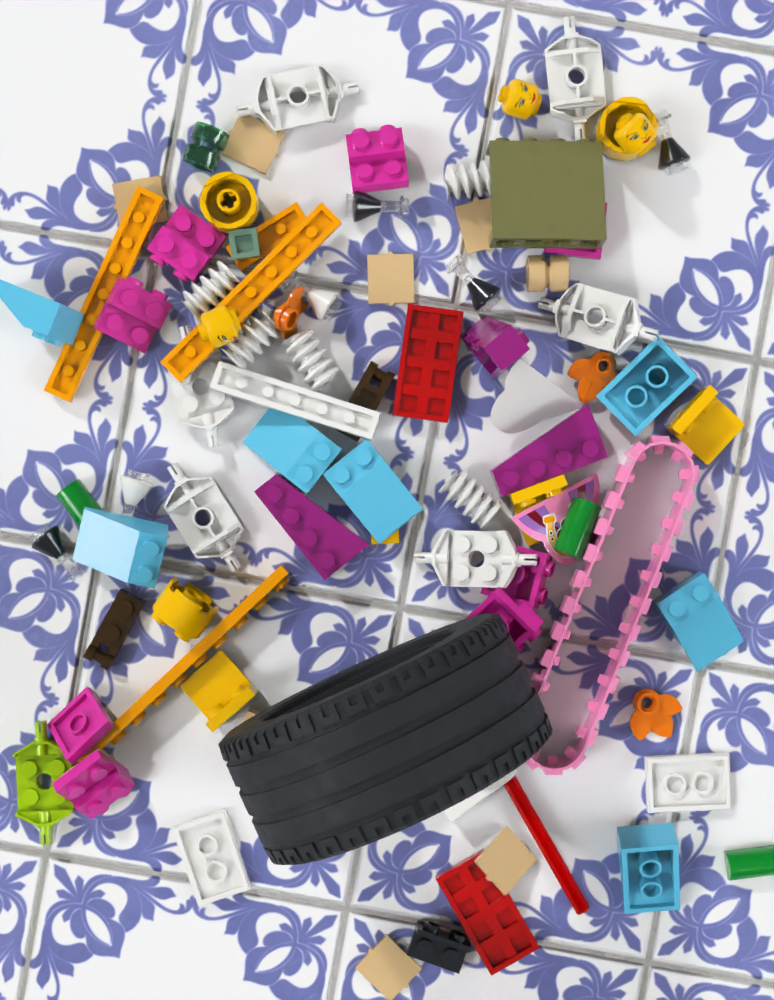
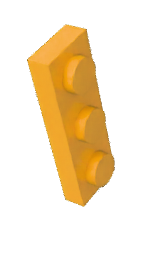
(273, 232)

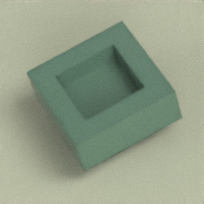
(244, 244)

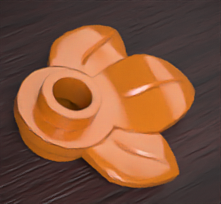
(287, 314)
(590, 377)
(655, 716)

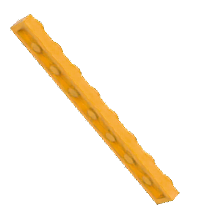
(117, 263)
(257, 286)

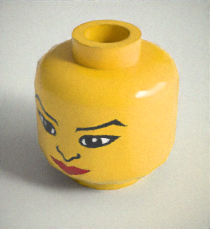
(520, 99)
(635, 134)
(219, 326)

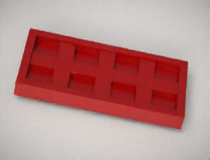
(428, 363)
(487, 915)

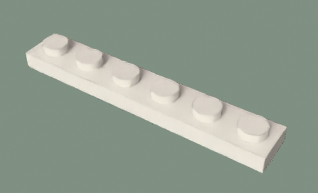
(295, 400)

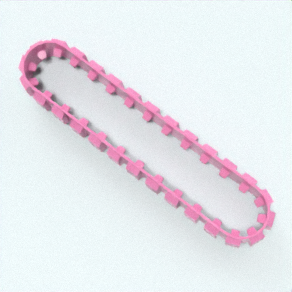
(640, 602)

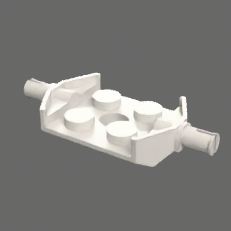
(575, 101)
(281, 113)
(615, 332)
(204, 410)
(220, 534)
(454, 552)

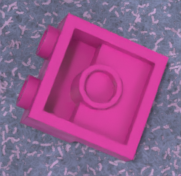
(377, 159)
(186, 245)
(133, 313)
(529, 580)
(520, 620)
(95, 784)

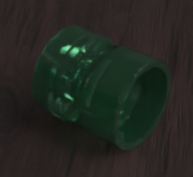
(201, 156)

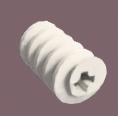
(467, 179)
(210, 290)
(251, 339)
(311, 359)
(470, 497)

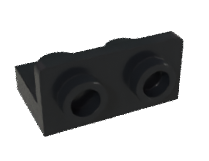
(438, 946)

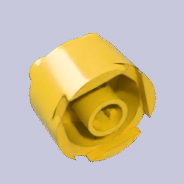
(607, 125)
(214, 197)
(184, 609)

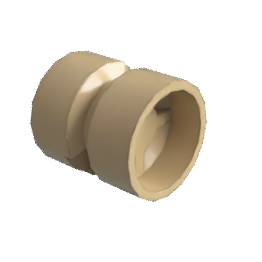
(547, 273)

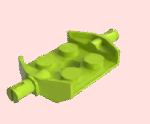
(36, 803)

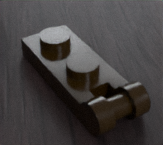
(367, 395)
(115, 628)

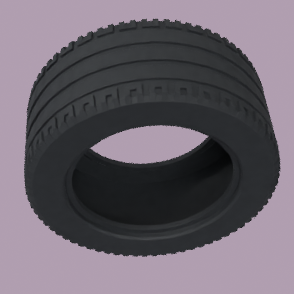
(387, 741)

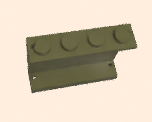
(547, 194)

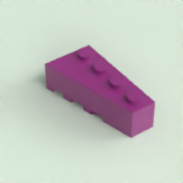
(495, 344)
(558, 451)
(315, 531)

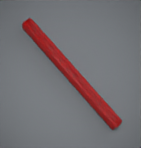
(546, 846)

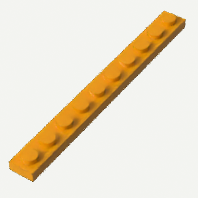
(193, 657)

